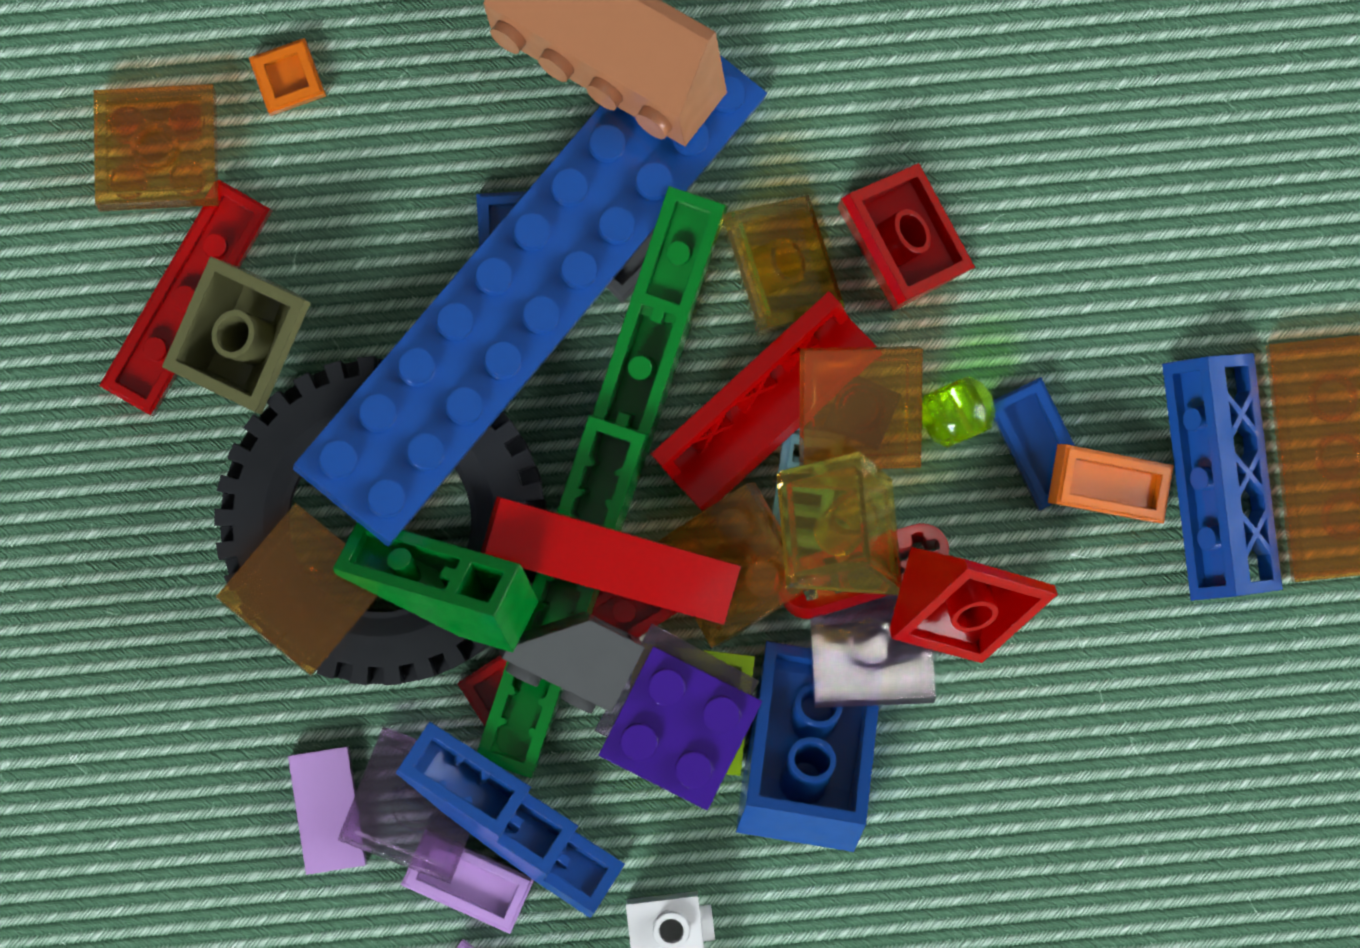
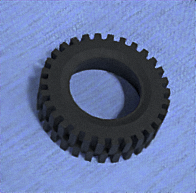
(260, 492)

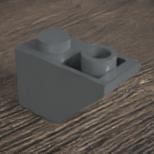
(578, 655)

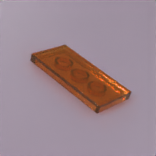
(1318, 453)

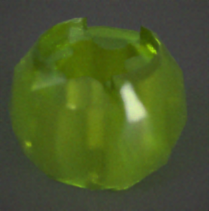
(958, 411)

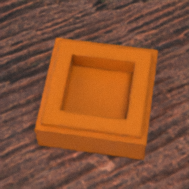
(287, 77)

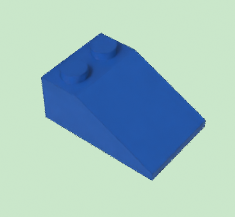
(804, 763)

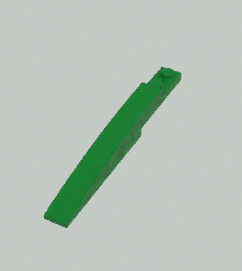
(613, 448)

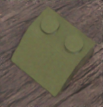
(236, 334)

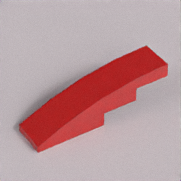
(610, 560)

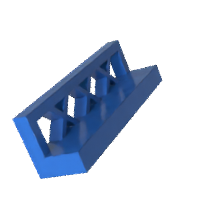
(1214, 477)

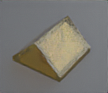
(779, 261)
(839, 527)

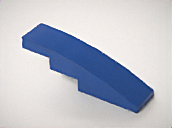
(509, 819)

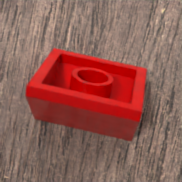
(905, 235)
(963, 605)

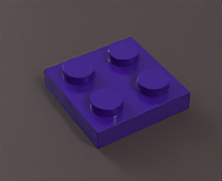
(680, 728)

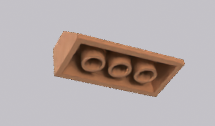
(624, 54)

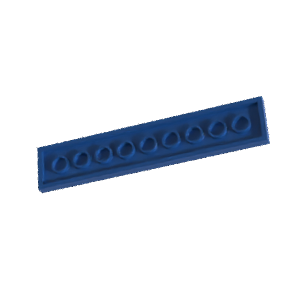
(508, 311)

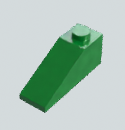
(443, 584)

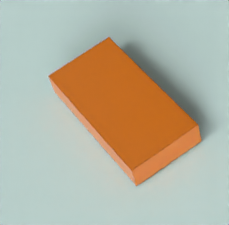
(1110, 483)

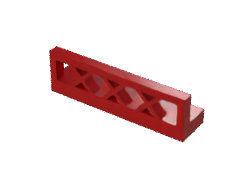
(753, 409)

